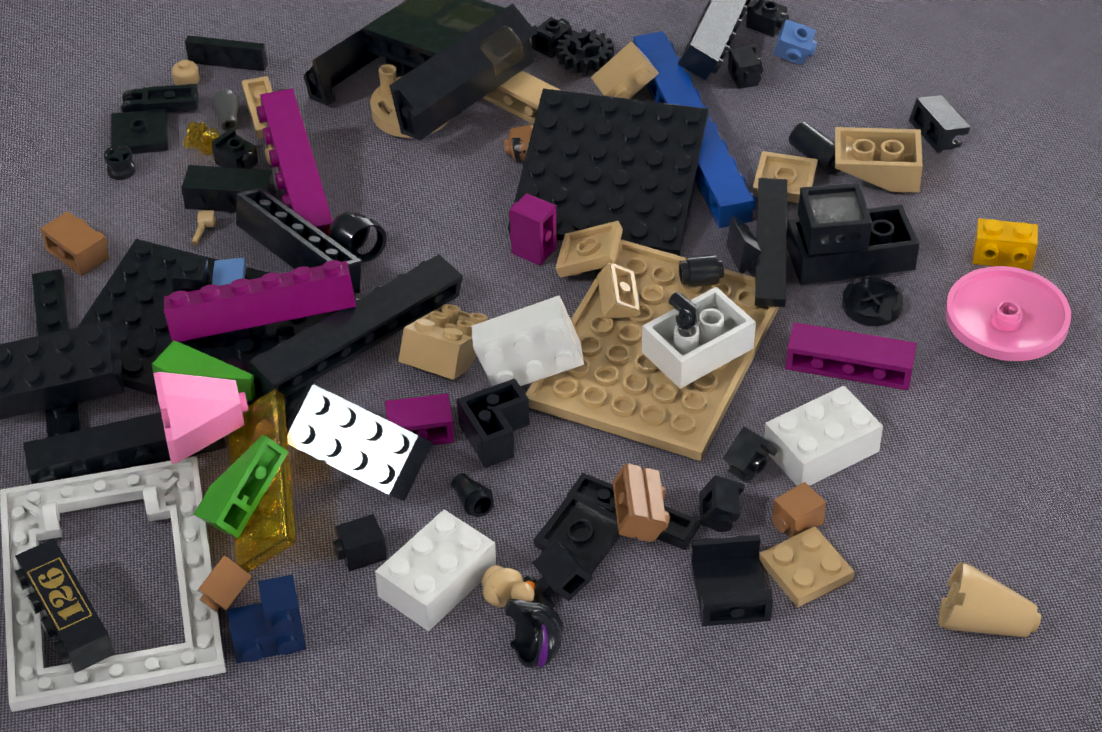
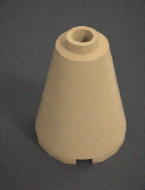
(985, 606)

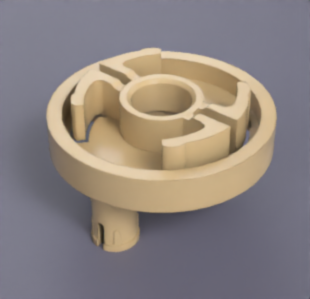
(383, 96)

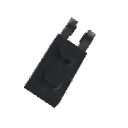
(169, 97)

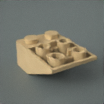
(441, 341)

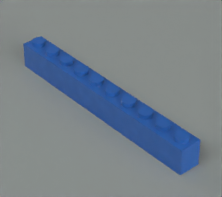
(717, 172)

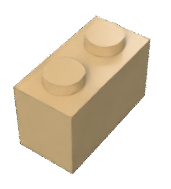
(625, 73)

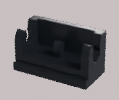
(938, 122)

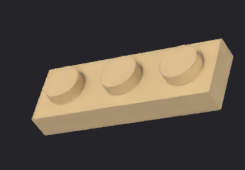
(252, 89)

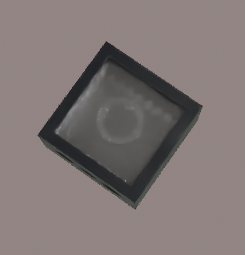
(834, 218)

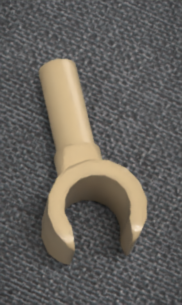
(205, 220)

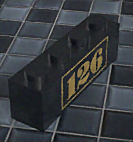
(64, 606)

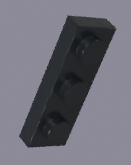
(226, 53)

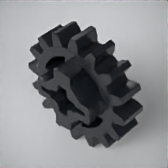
(584, 51)

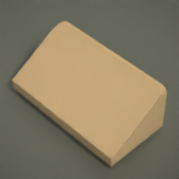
(618, 292)

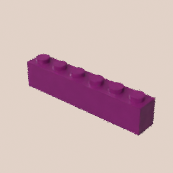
(293, 157)
(259, 301)

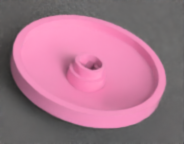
(1008, 313)

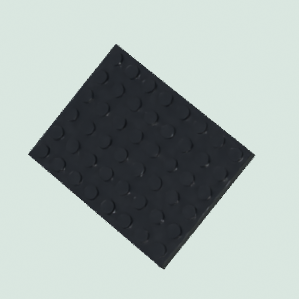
(135, 310)

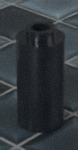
(814, 145)

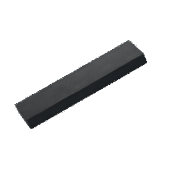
(680, 527)

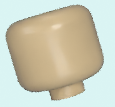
(185, 73)

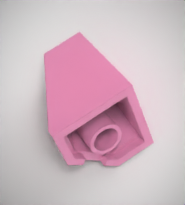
(197, 411)

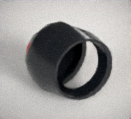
(352, 231)

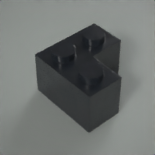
(491, 418)

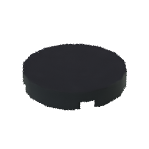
(872, 302)

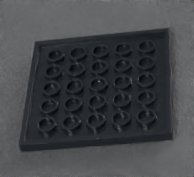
(615, 163)

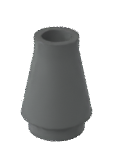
(226, 107)

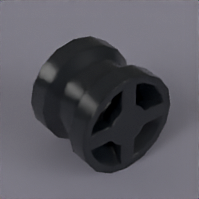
(119, 162)

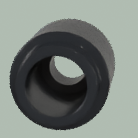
(701, 271)

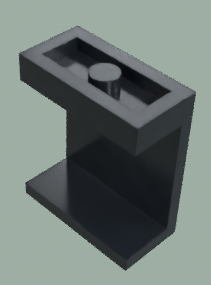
(730, 581)

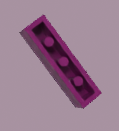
(850, 356)

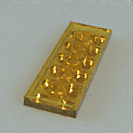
(272, 523)

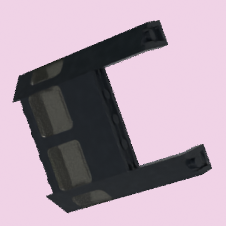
(456, 51)

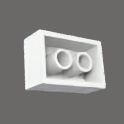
(717, 338)
(528, 343)
(823, 436)
(435, 569)

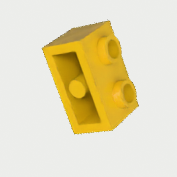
(1006, 242)

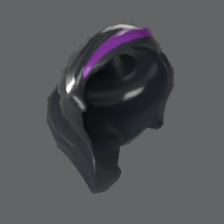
(536, 632)

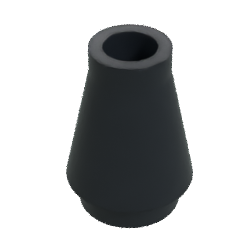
(474, 497)

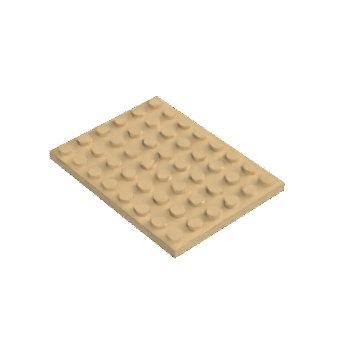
(625, 390)

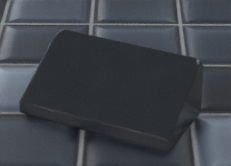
(742, 245)

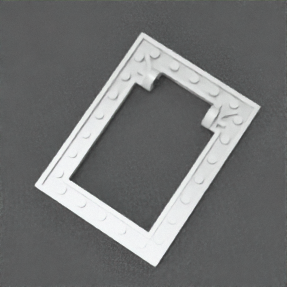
(33, 515)

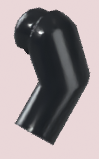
(687, 311)

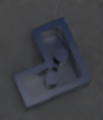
(268, 626)

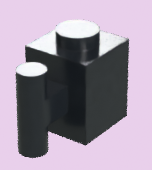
(560, 573)

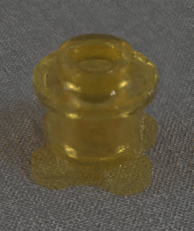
(200, 137)

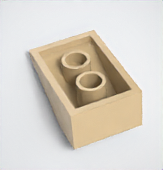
(881, 156)

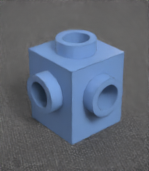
(795, 42)

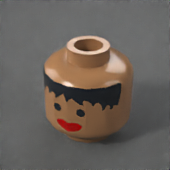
(518, 142)

